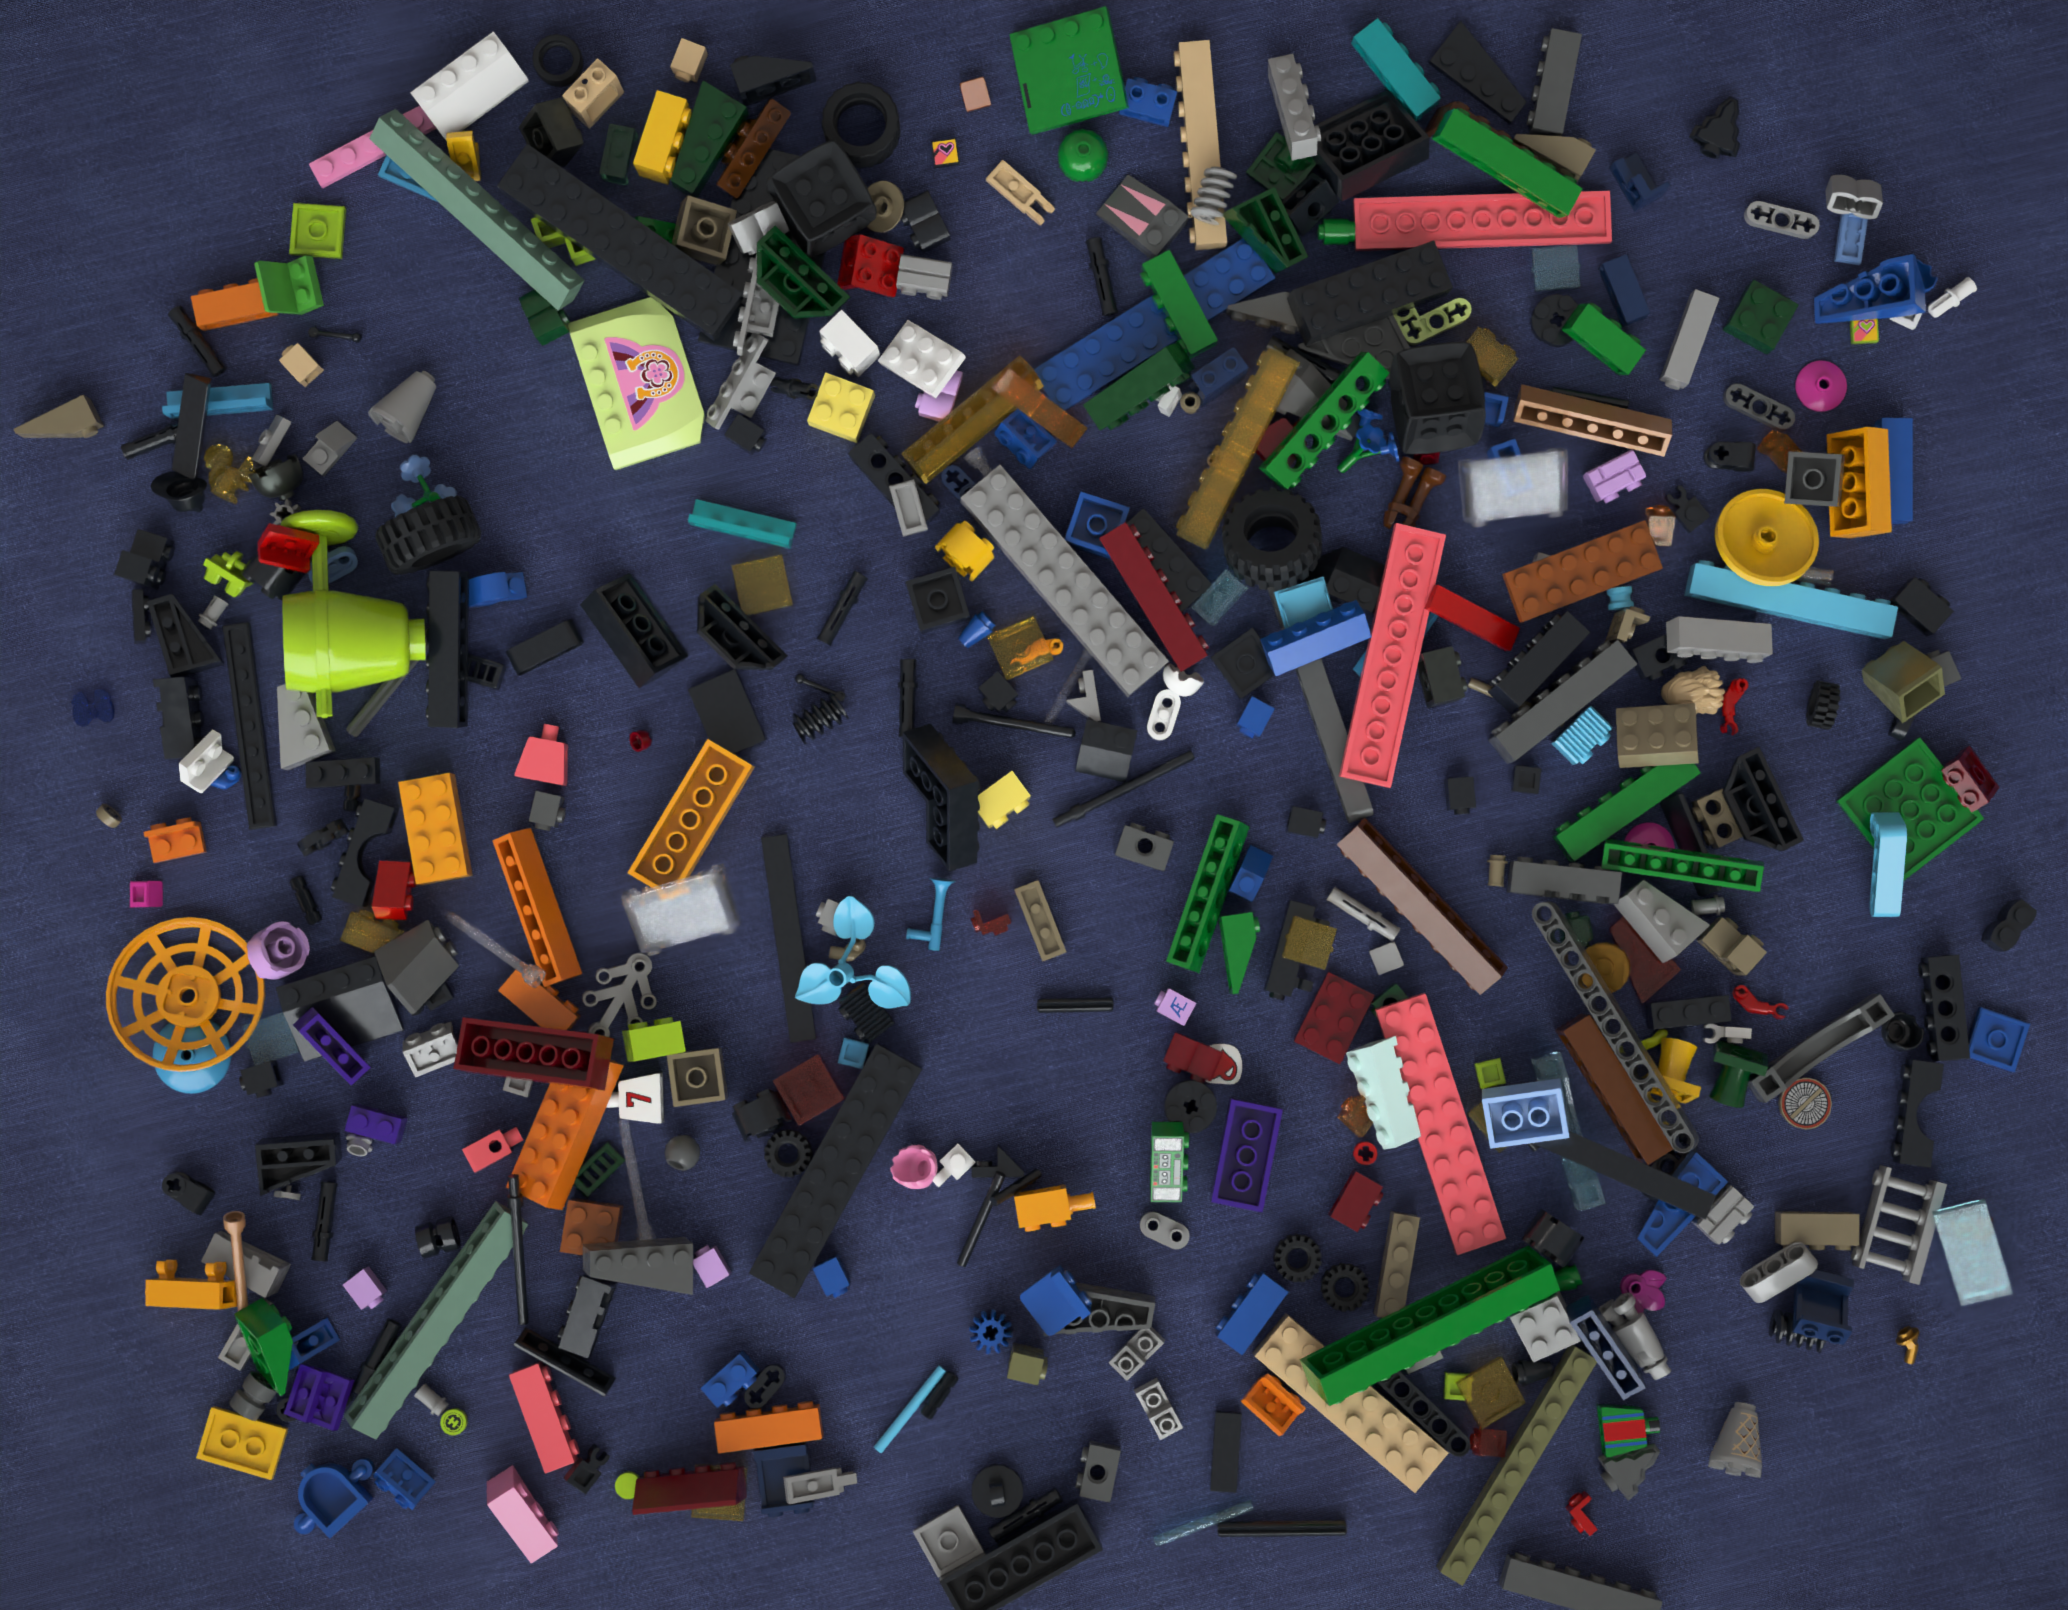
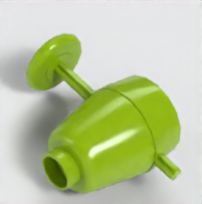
(340, 637)

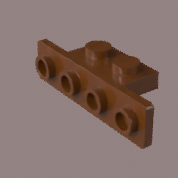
(750, 147)

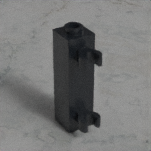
(1283, 971)

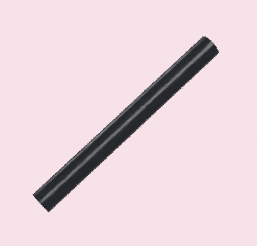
(980, 1220)

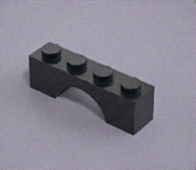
(353, 882)
(1910, 1143)

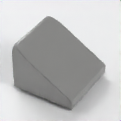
(1386, 958)

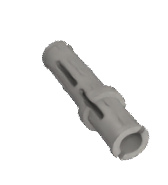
(1389, 931)

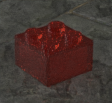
(809, 1089)

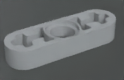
(1765, 208)

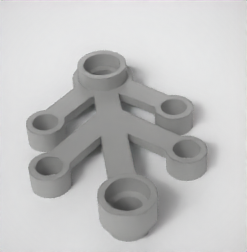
(622, 992)

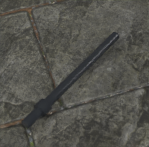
(1078, 811)
(515, 1202)

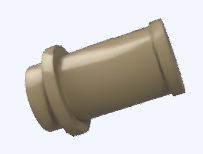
(1190, 396)
(1496, 870)

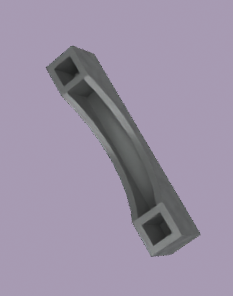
(1798, 1060)

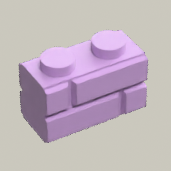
(1615, 476)

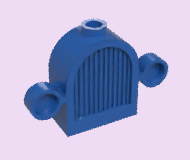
(332, 1496)

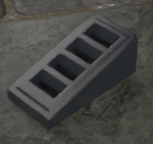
(497, 675)

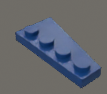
(1668, 1221)

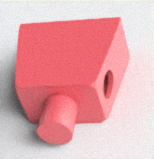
(544, 758)
(479, 1153)

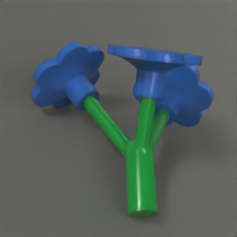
(1369, 439)

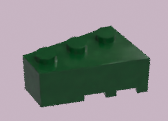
(1268, 230)

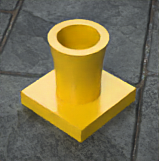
(1673, 1066)

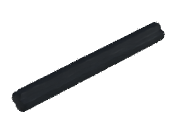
(1281, 1528)

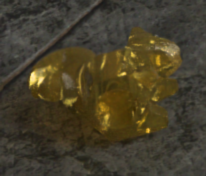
(222, 476)

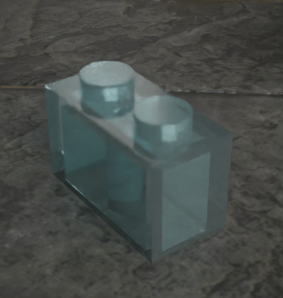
(1220, 597)

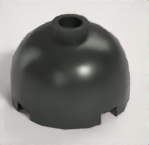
(278, 478)

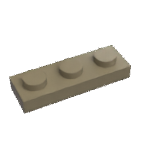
(1040, 920)

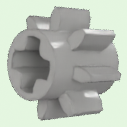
(283, 510)

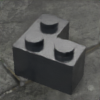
(146, 560)

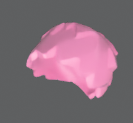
(914, 1167)

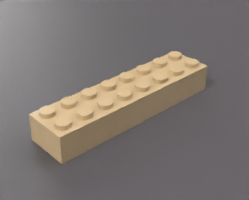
(1363, 1416)

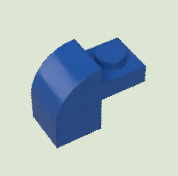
(495, 588)

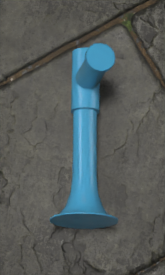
(935, 932)

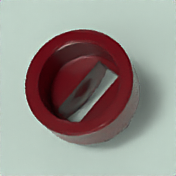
(635, 742)

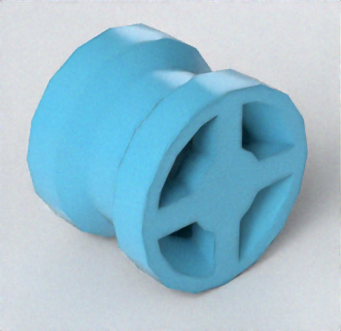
(1620, 598)

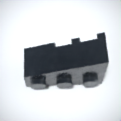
(180, 715)

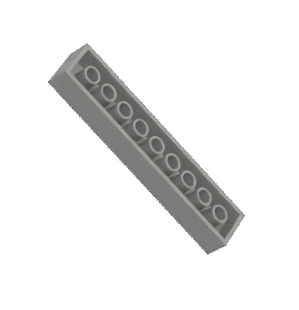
(1063, 580)

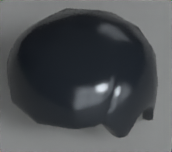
(1902, 1032)

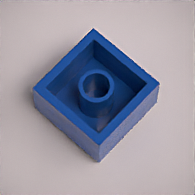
(1092, 520)

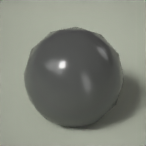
(682, 1152)

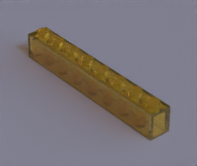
(1237, 448)

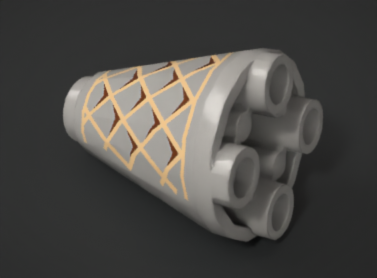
(1738, 1443)

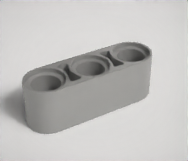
(1778, 1272)

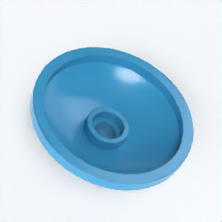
(198, 1080)

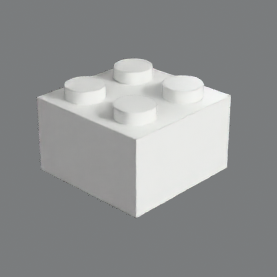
(849, 343)

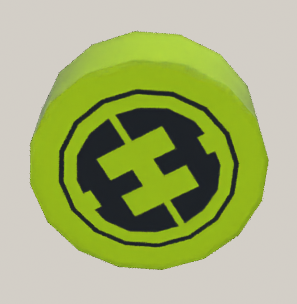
(454, 1421)

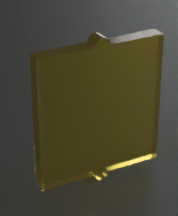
(1309, 942)

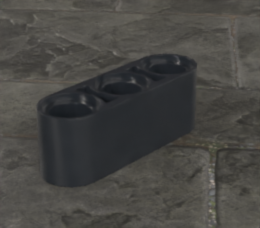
(545, 647)

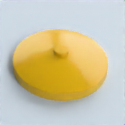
(1766, 537)

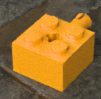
(1049, 1206)

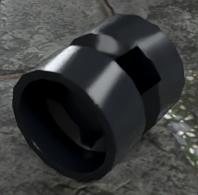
(428, 1237)

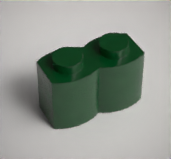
(543, 318)

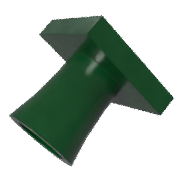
(1735, 1072)

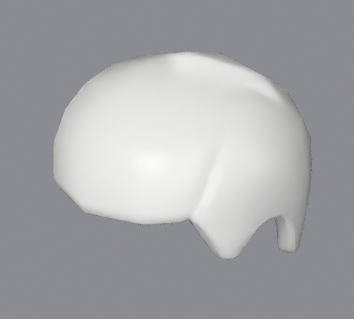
(1180, 682)

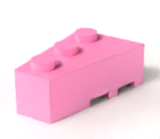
(521, 1514)

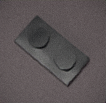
(140, 626)

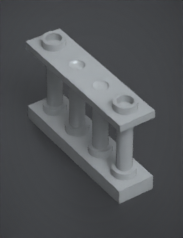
(1918, 1244)

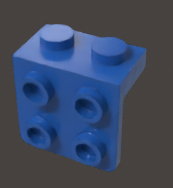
(1056, 1300)

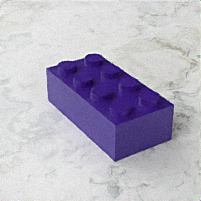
(1246, 1155)

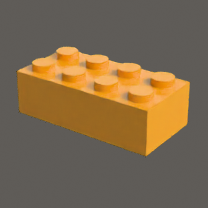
(1866, 483)
(435, 828)

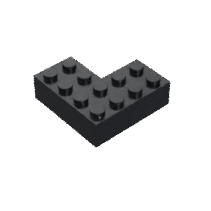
(948, 793)

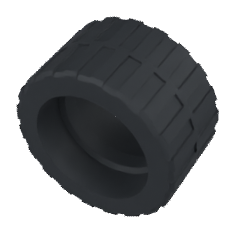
(863, 94)

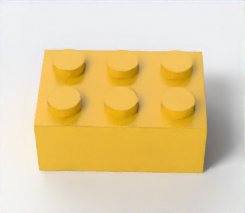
(662, 137)

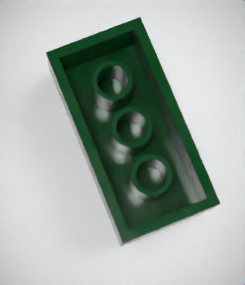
(1143, 383)

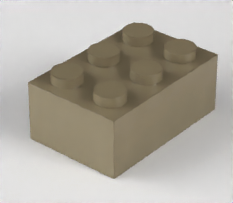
(1657, 735)

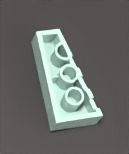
(1385, 1092)

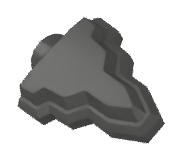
(1628, 1469)

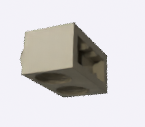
(1711, 822)

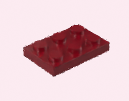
(1334, 1018)

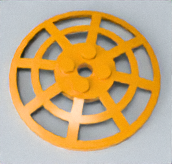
(170, 992)

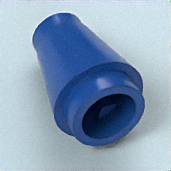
(977, 629)

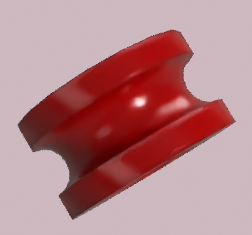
(1371, 1147)

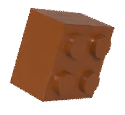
(589, 1223)

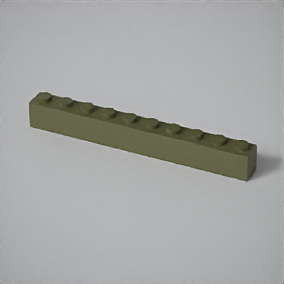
(1516, 1465)

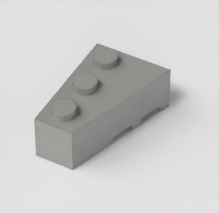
(301, 732)

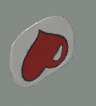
(1229, 1066)

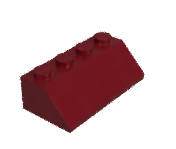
(689, 1489)

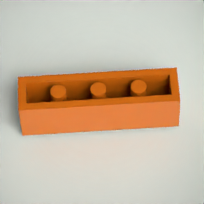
(768, 1428)

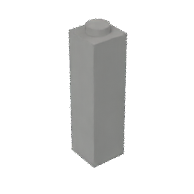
(1689, 339)

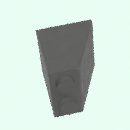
(417, 964)

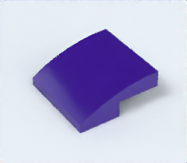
(319, 1397)

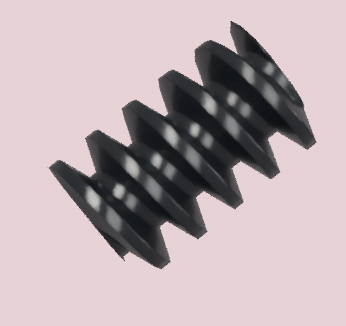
(819, 717)
(1782, 1326)

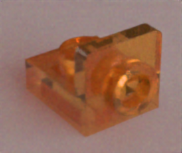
(1661, 524)

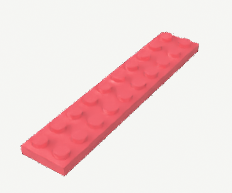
(1477, 222)
(1392, 656)
(1443, 1125)

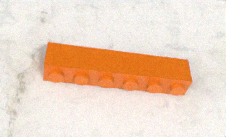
(537, 906)

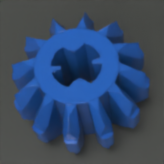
(999, 1334)

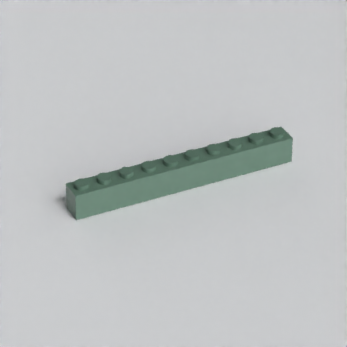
(476, 209)
(433, 1323)

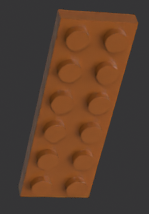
(1582, 571)

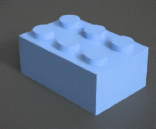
(1525, 1113)

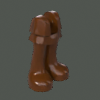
(1429, 479)

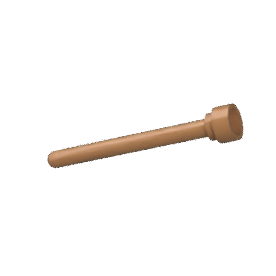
(234, 1224)

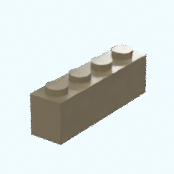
(1396, 1263)

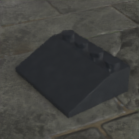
(1369, 145)
(349, 999)

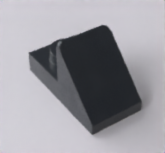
(1005, 1165)

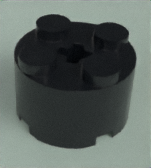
(273, 579)
(1204, 1099)
(760, 1115)
(1552, 1238)

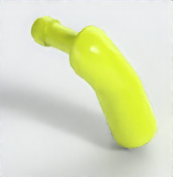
(1655, 1039)

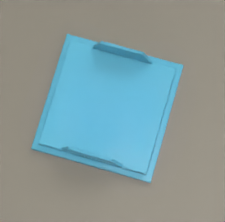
(1303, 601)

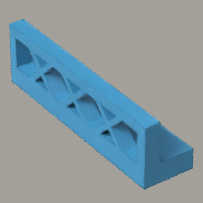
(227, 400)

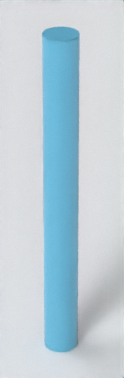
(910, 1408)

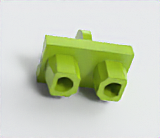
(230, 568)

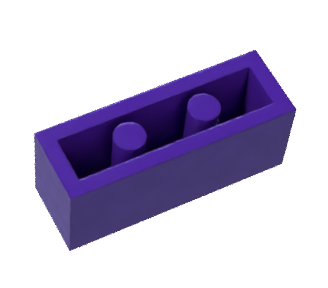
(331, 1046)

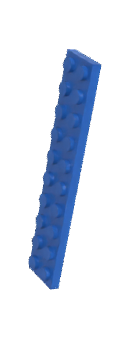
(1142, 329)

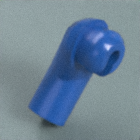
(228, 778)

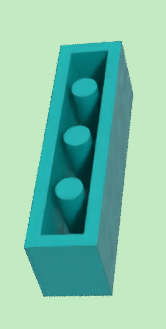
(1395, 69)

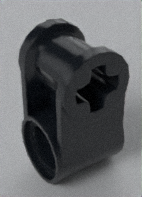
(1735, 456)
(192, 1194)

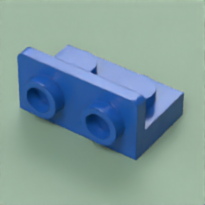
(1024, 438)
(403, 1479)

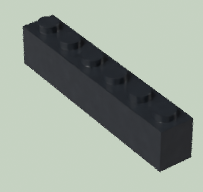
(447, 649)

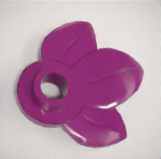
(1647, 1291)

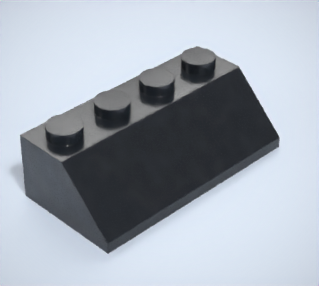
(633, 630)

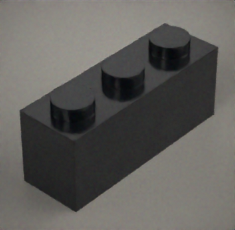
(1688, 1011)

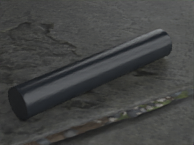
(1015, 1187)

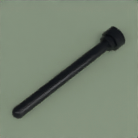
(963, 714)

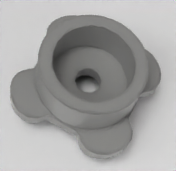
(358, 1144)

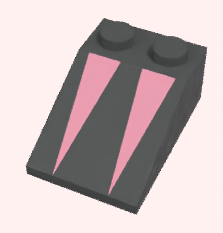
(1143, 217)

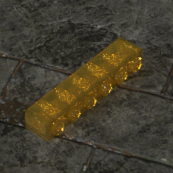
(964, 425)

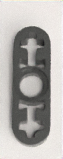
(1773, 421)

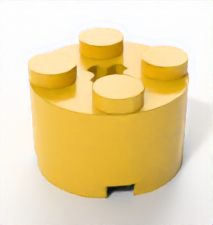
(966, 550)

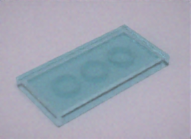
(1972, 1252)

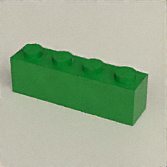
(1178, 303)

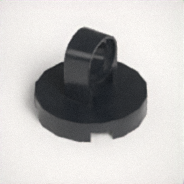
(997, 1490)

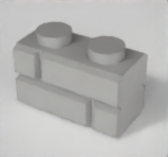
(924, 276)
(1725, 1214)

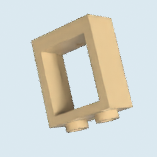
(593, 99)

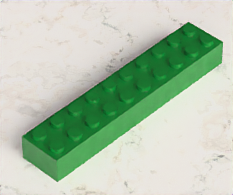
(1429, 1325)

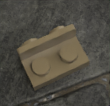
(1624, 624)

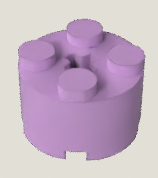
(278, 950)

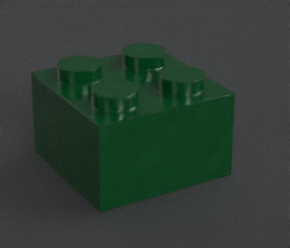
(1760, 317)

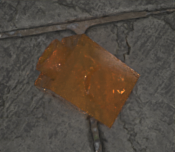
(1777, 447)
(1355, 1115)

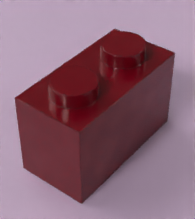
(1356, 1201)

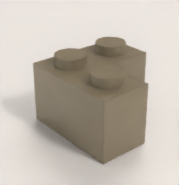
(1729, 947)

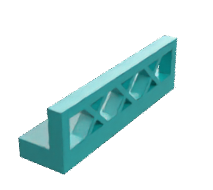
(742, 524)

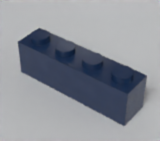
(1605, 1347)

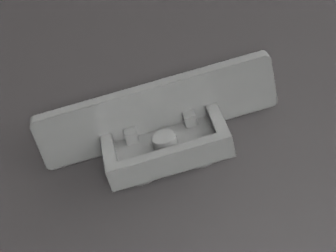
(760, 311)
(744, 385)

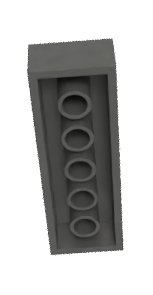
(1562, 702)

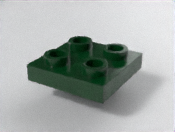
(1277, 169)

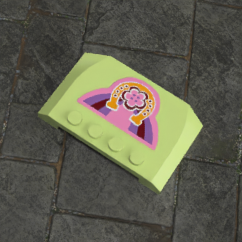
(638, 381)

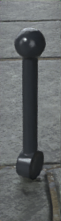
(314, 333)
(800, 678)

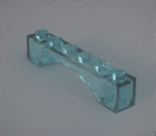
(1581, 1181)

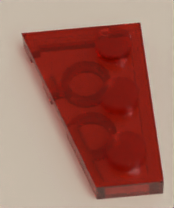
(1647, 971)

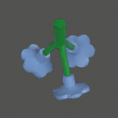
(416, 470)

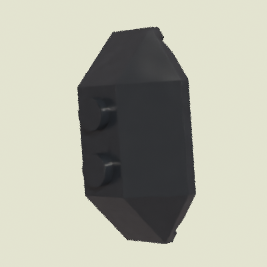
(1350, 578)
(734, 633)
(1759, 804)

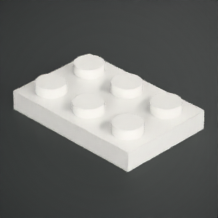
(921, 358)

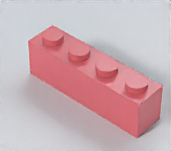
(544, 1416)

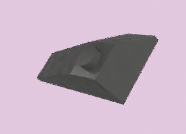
(1305, 391)

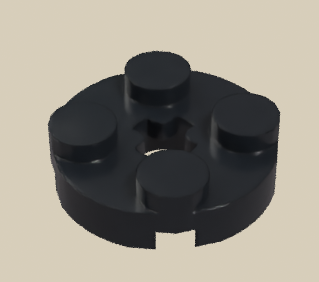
(1544, 312)
(322, 838)

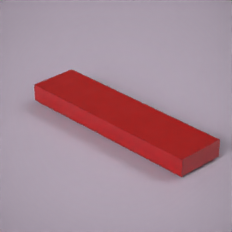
(1472, 618)

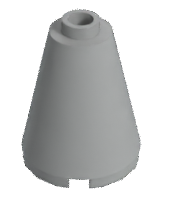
(405, 406)

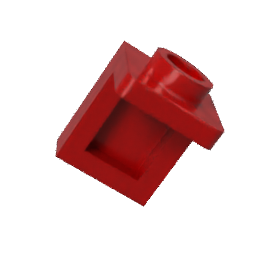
(1580, 1520)

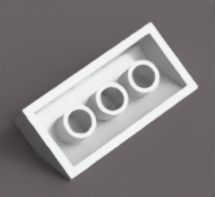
(470, 86)

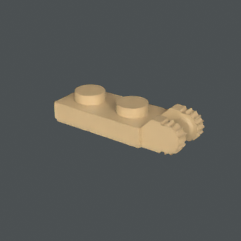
(1018, 191)

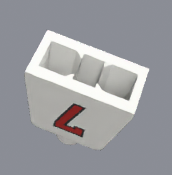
(640, 1099)

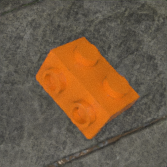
(1273, 1403)

